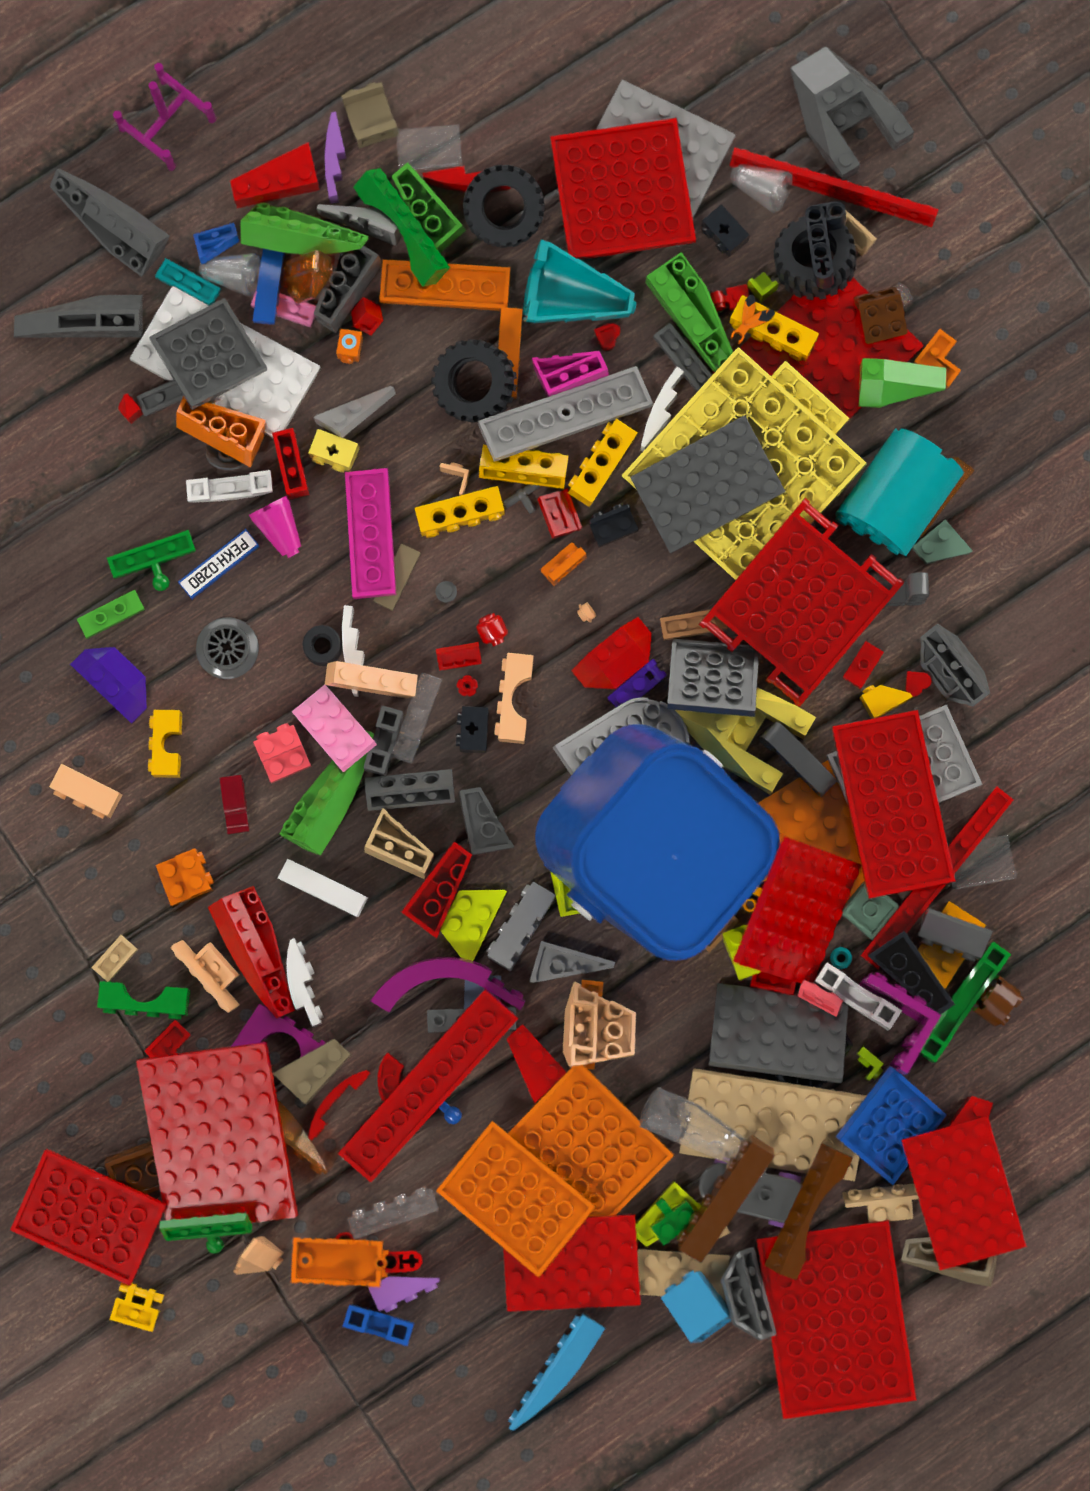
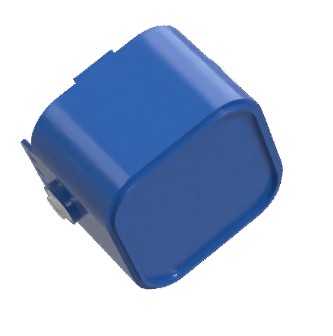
(656, 841)

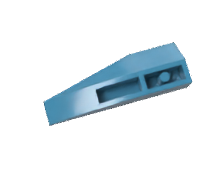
(561, 1367)

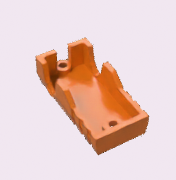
(338, 1262)

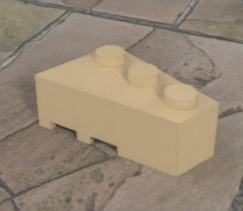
(396, 846)

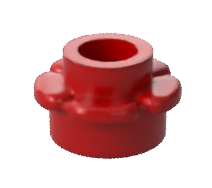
(473, 684)

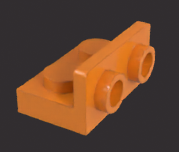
(563, 563)

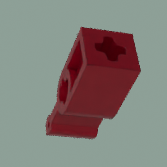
(234, 804)

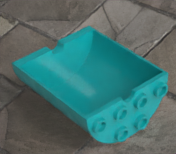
(900, 491)

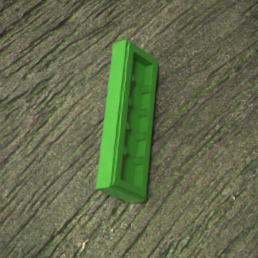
(110, 614)

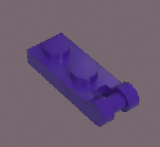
(638, 684)

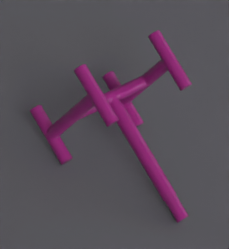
(164, 113)

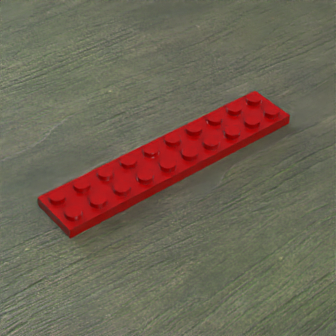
(428, 1085)

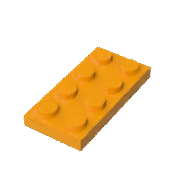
(942, 963)

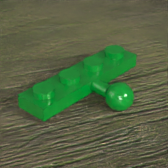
(151, 556)
(208, 1228)

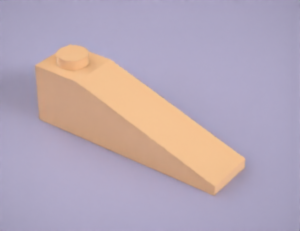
(259, 1257)

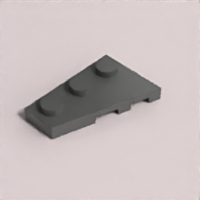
(482, 827)

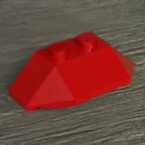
(616, 657)

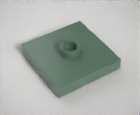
(869, 914)

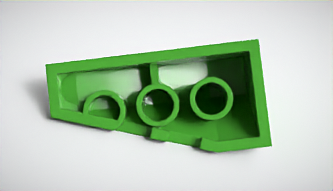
(896, 381)

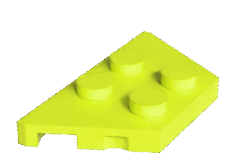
(471, 919)

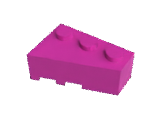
(568, 372)

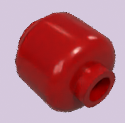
(492, 629)

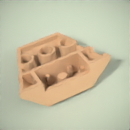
(596, 1028)

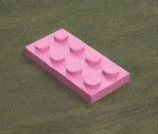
(334, 728)

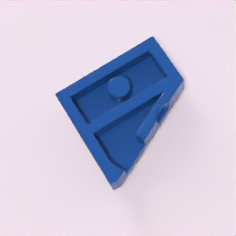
(215, 241)

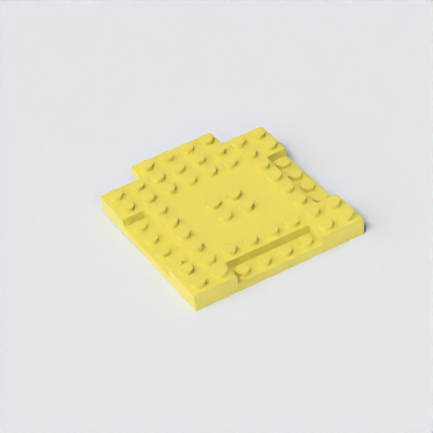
(796, 433)

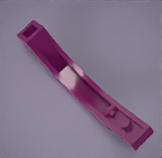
(442, 967)

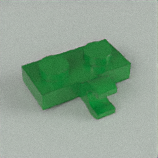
(673, 1220)

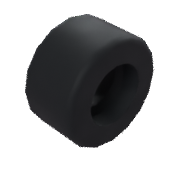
(322, 632)

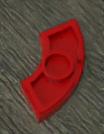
(388, 1075)

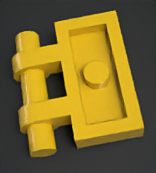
(133, 1313)

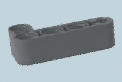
(798, 758)

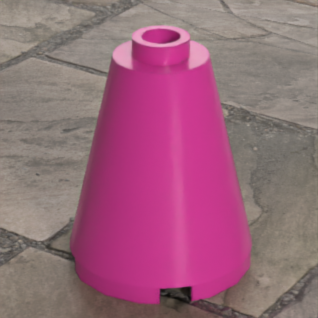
(278, 526)

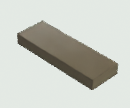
(404, 564)

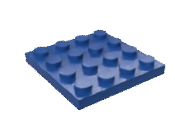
(884, 1118)

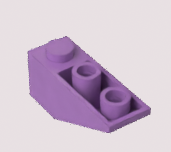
(398, 1288)

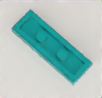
(187, 282)

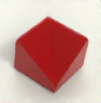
(129, 409)

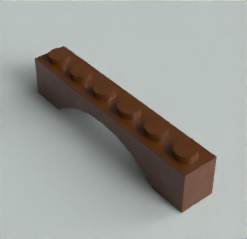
(789, 1249)

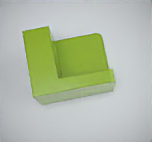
(762, 287)

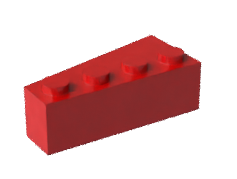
(277, 179)

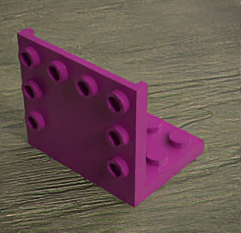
(912, 1007)

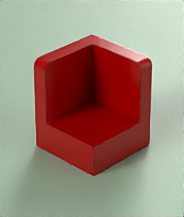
(367, 316)

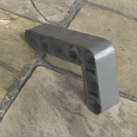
(913, 591)

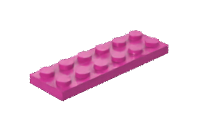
(370, 533)

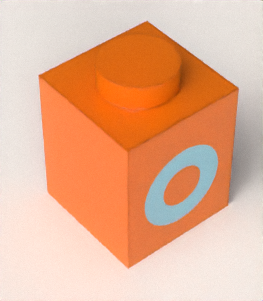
(349, 346)

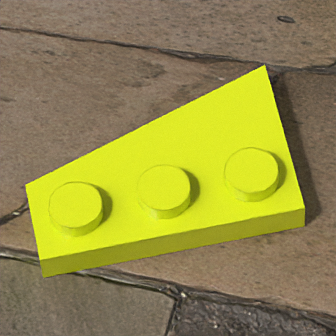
(673, 1196)

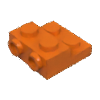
(185, 876)

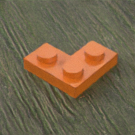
(935, 354)

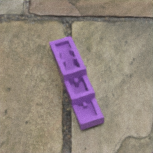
(333, 152)

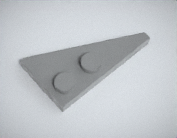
(349, 415)
(561, 962)

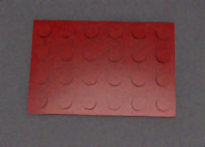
(963, 1193)
(88, 1217)
(590, 1271)

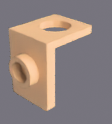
(458, 470)

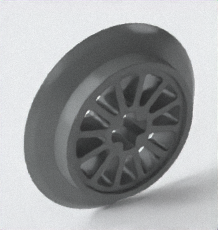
(232, 670)

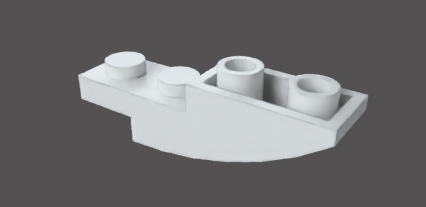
(298, 974)

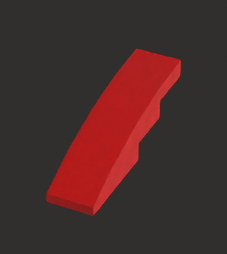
(453, 179)

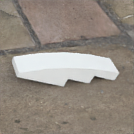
(659, 416)
(350, 641)
(322, 888)

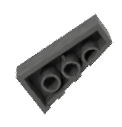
(348, 281)

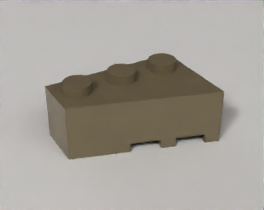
(311, 1072)

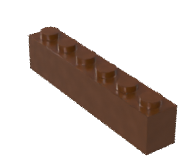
(725, 1198)

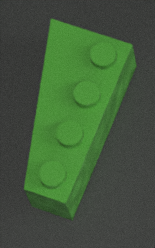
(427, 208)

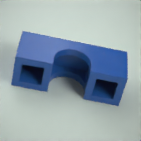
(378, 1324)

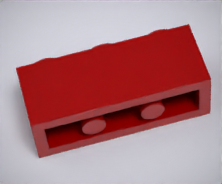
(290, 463)

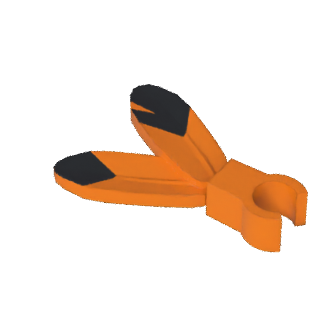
(750, 320)

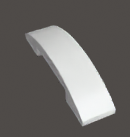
(230, 487)

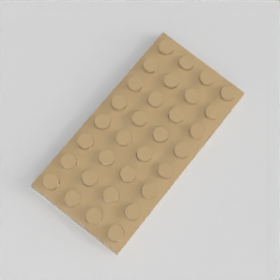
(780, 1114)

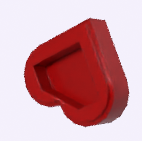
(607, 336)
(917, 682)

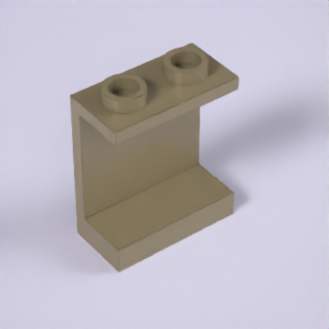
(369, 115)

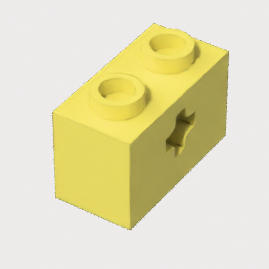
(326, 442)

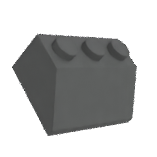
(953, 934)

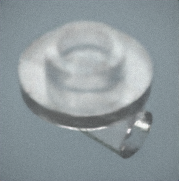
(905, 293)

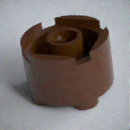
(998, 1002)

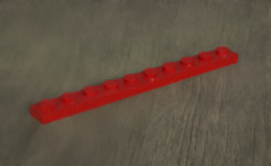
(841, 189)
(959, 851)

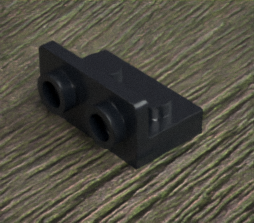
(613, 524)

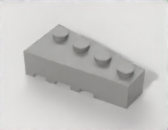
(521, 926)

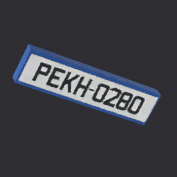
(218, 564)

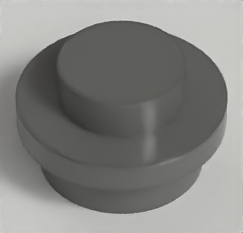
(446, 591)

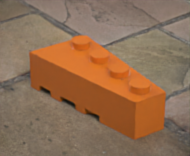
(224, 429)

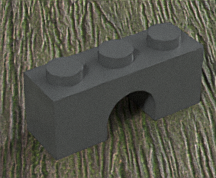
(386, 735)

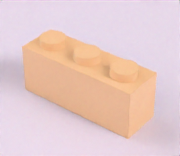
(85, 792)

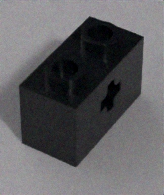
(722, 220)
(473, 716)

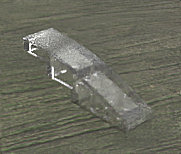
(416, 718)

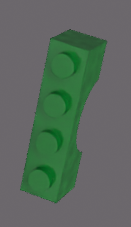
(115, 997)

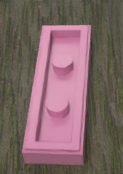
(288, 309)

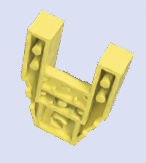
(731, 735)

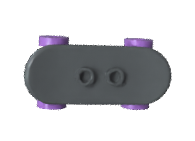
(769, 1198)

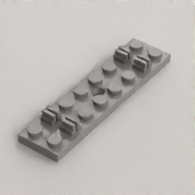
(543, 419)

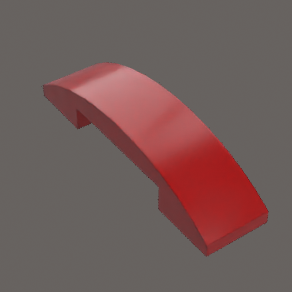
(318, 1123)

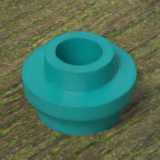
(847, 954)

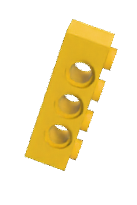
(786, 327)
(623, 437)
(531, 473)
(490, 497)

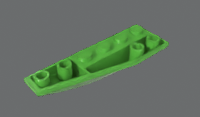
(295, 232)
(691, 309)
(323, 806)

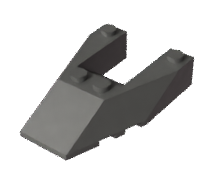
(837, 99)

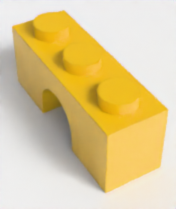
(164, 725)

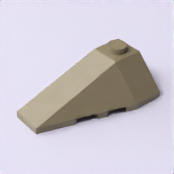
(921, 1254)

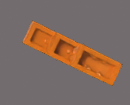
(511, 337)

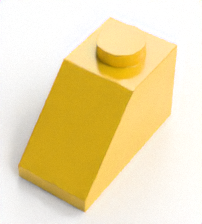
(882, 699)

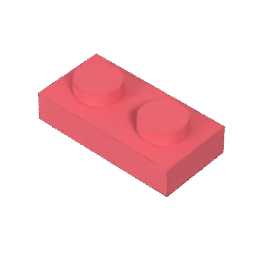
(824, 1000)

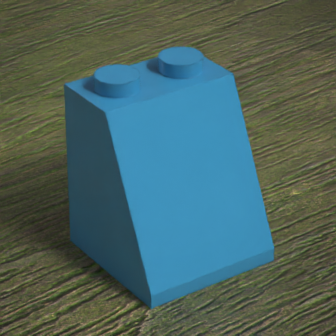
(696, 1307)

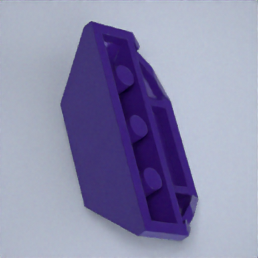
(114, 679)

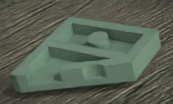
(941, 544)

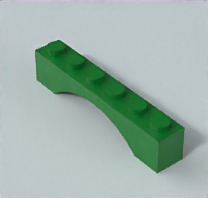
(424, 257)
(964, 999)

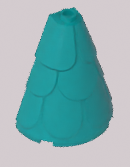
(571, 290)

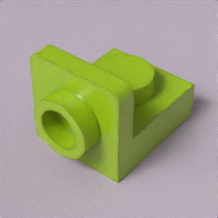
(868, 1059)

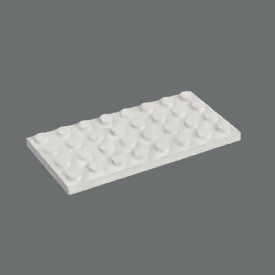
(268, 396)

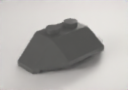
(952, 667)
(747, 1296)

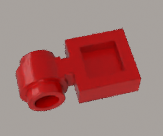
(732, 297)

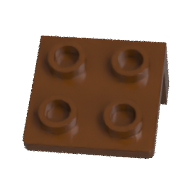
(881, 314)

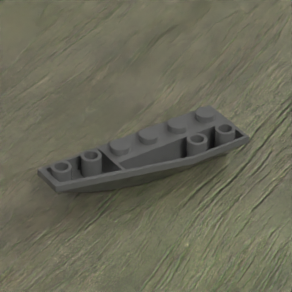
(112, 222)
(86, 318)

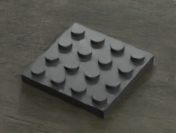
(208, 353)
(713, 678)

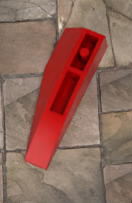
(254, 947)

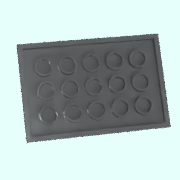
(707, 484)
(776, 1034)

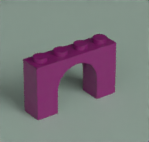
(264, 1024)

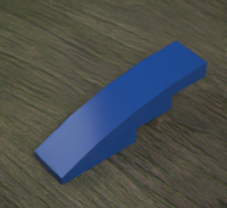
(268, 287)

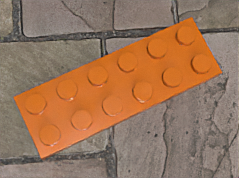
(459, 288)

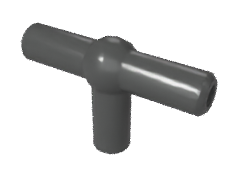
(522, 494)

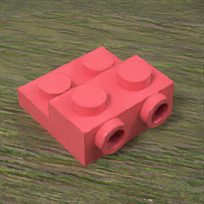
(281, 752)

